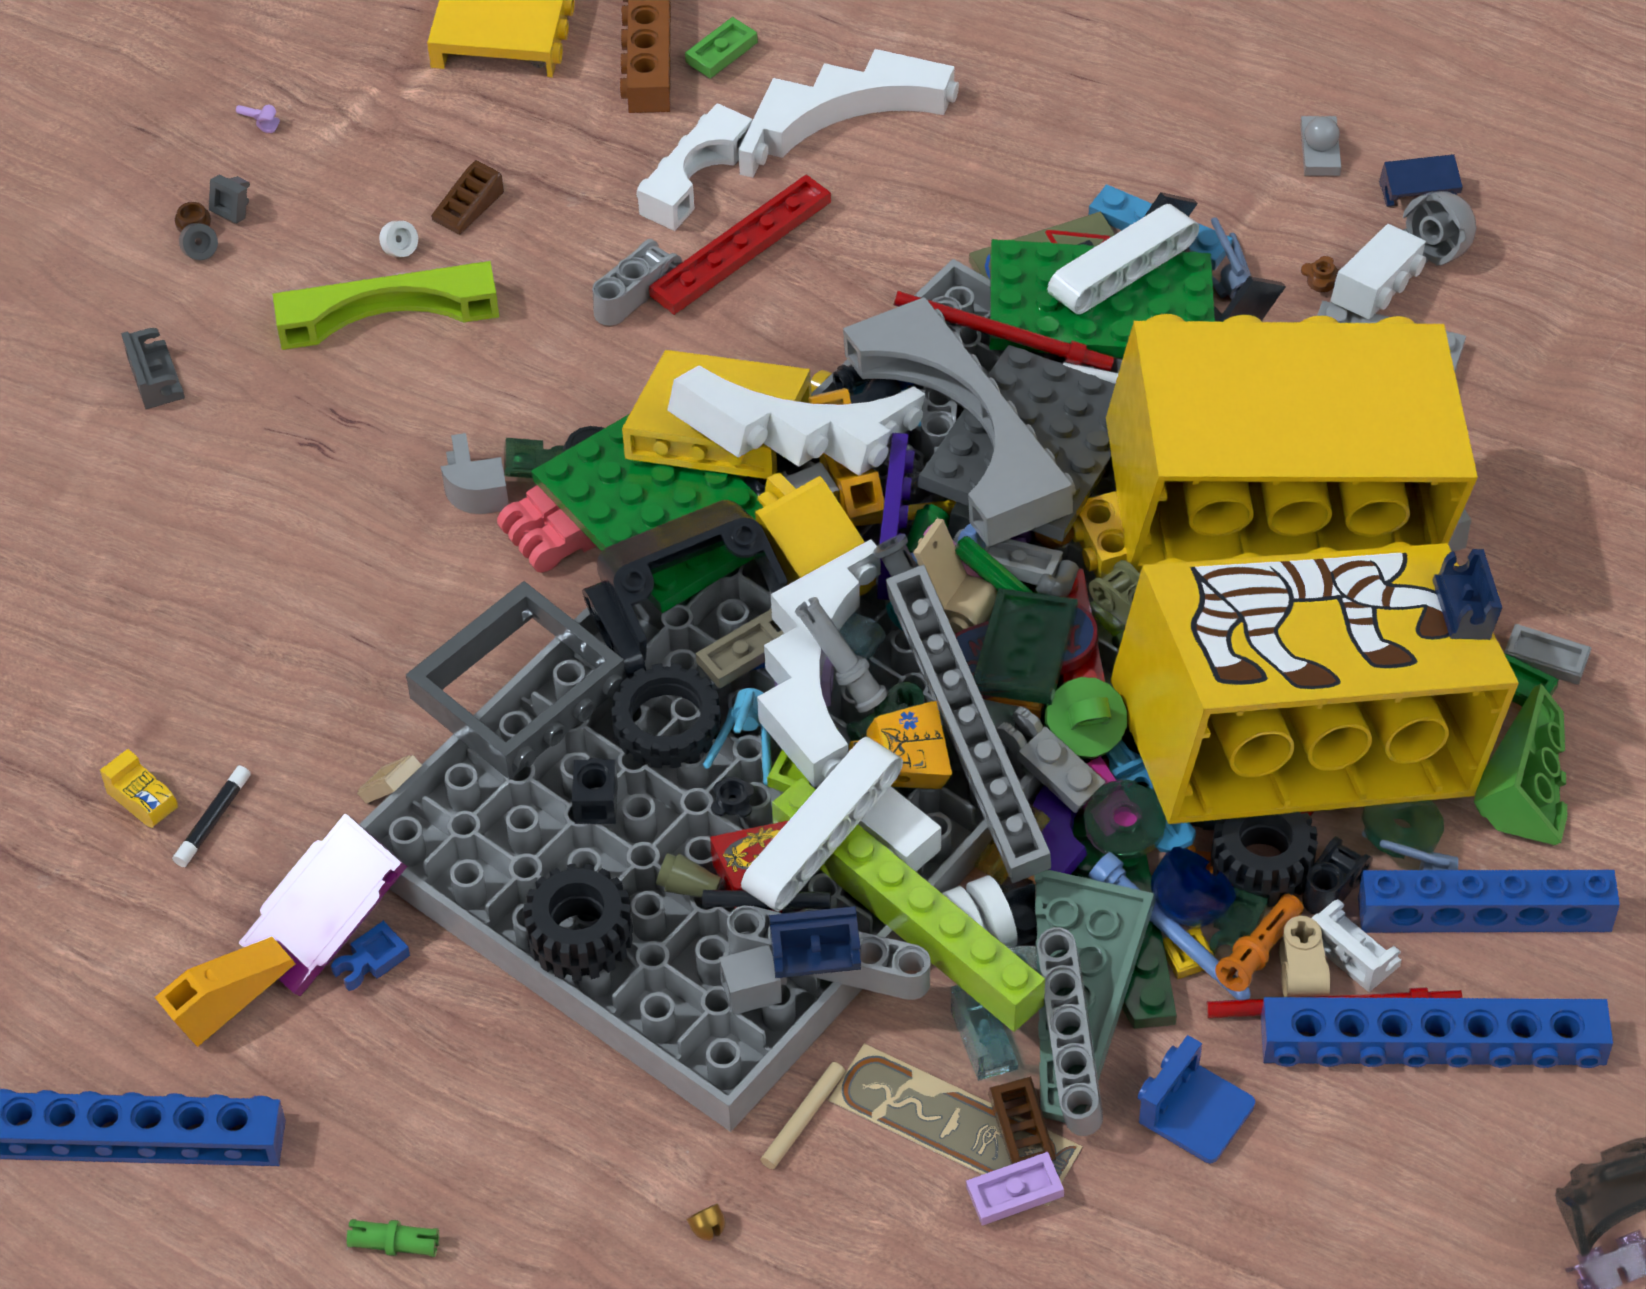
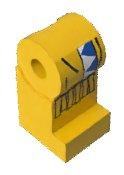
(137, 789)

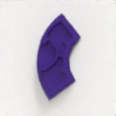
(1064, 848)

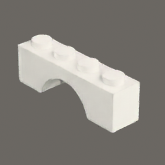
(715, 140)

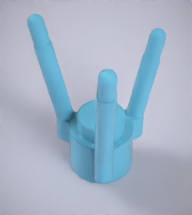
(745, 718)

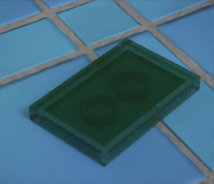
(1025, 646)

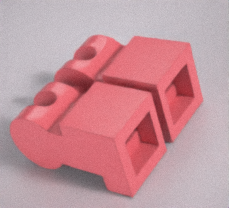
(541, 530)

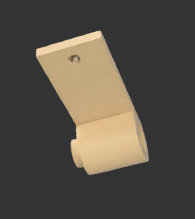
(963, 597)

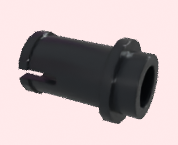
(847, 378)

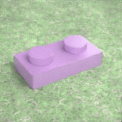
(1015, 1188)

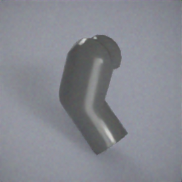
(1061, 583)

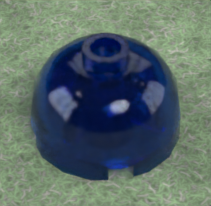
(1189, 891)

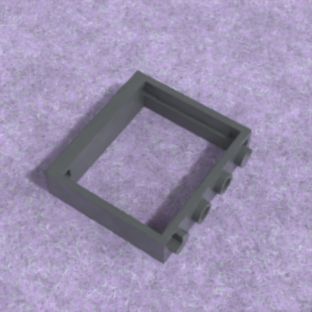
(482, 636)

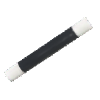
(211, 816)

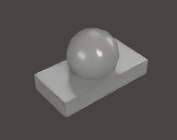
(1320, 145)

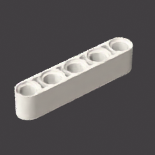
(1123, 259)
(821, 824)

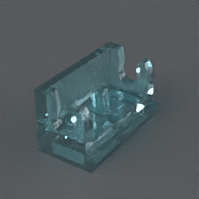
(982, 1036)

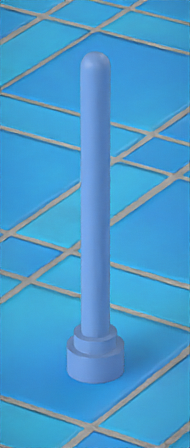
(1110, 870)

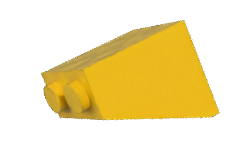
(809, 530)

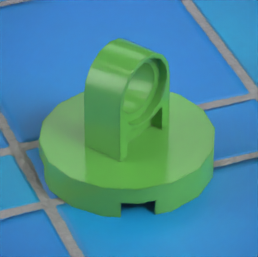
(1087, 717)

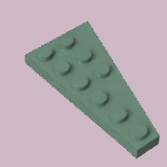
(1108, 934)

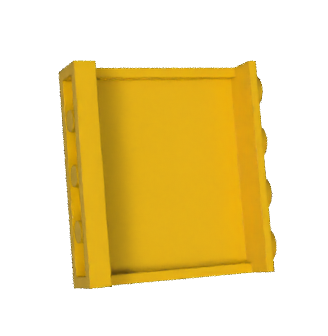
(500, 30)
(662, 438)

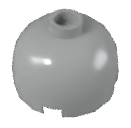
(1444, 224)

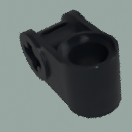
(1337, 872)

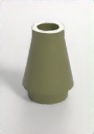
(685, 877)

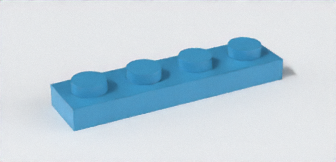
(1125, 209)

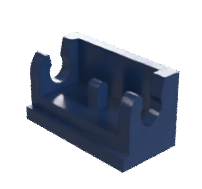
(1419, 177)
(1468, 596)
(815, 942)

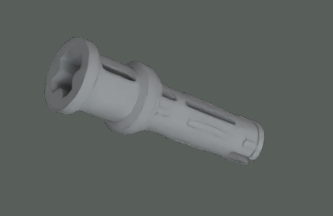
(851, 669)

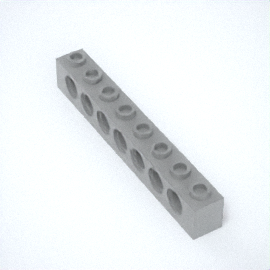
(968, 724)

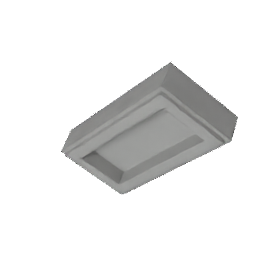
(1548, 653)

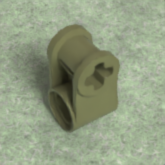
(1116, 590)

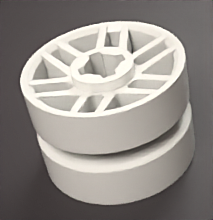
(987, 906)

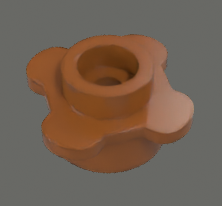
(1320, 274)

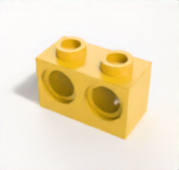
(1101, 534)

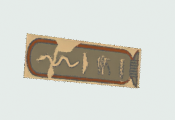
(935, 1114)

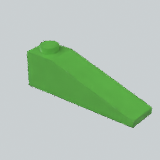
(1524, 775)

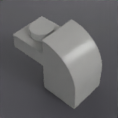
(473, 485)

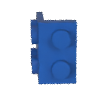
(1193, 1104)

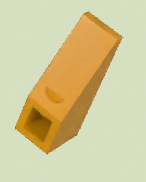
(219, 989)

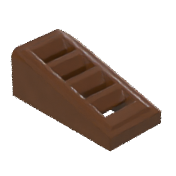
(476, 178)
(1012, 1091)

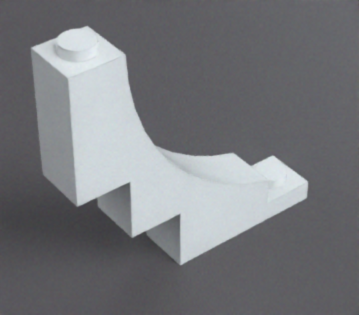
(797, 110)
(795, 708)

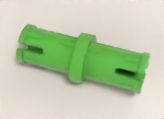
(393, 1237)

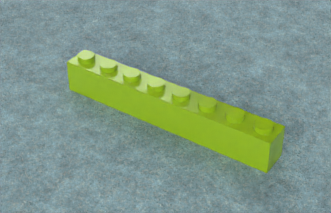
(927, 919)

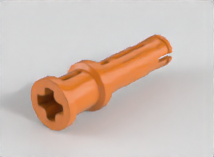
(1252, 951)

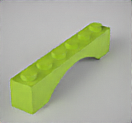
(314, 313)

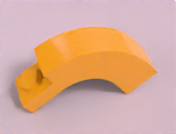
(856, 493)

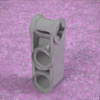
(628, 283)

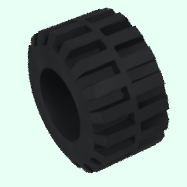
(1259, 874)
(582, 950)

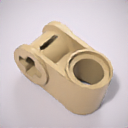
(1303, 959)

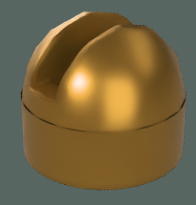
(707, 1222)

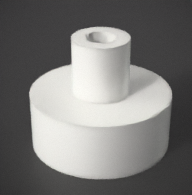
(398, 238)

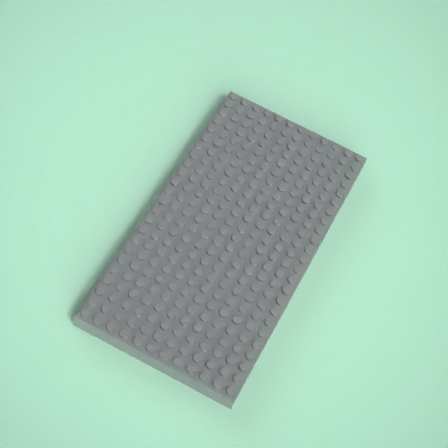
(486, 840)

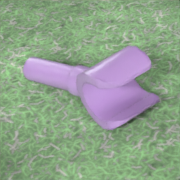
(265, 118)

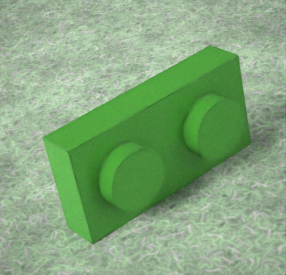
(721, 47)

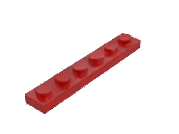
(739, 244)

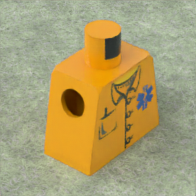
(918, 740)

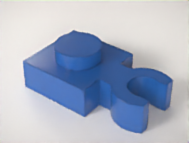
(372, 952)

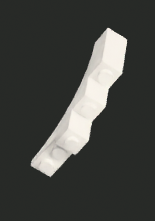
(796, 430)

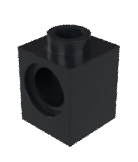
(590, 804)

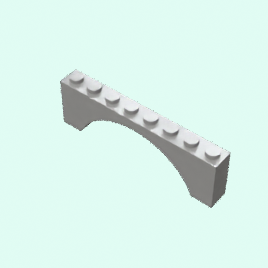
(1022, 481)

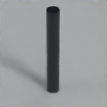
(739, 898)

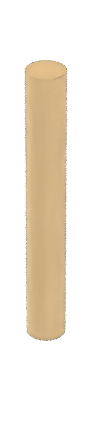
(803, 1115)

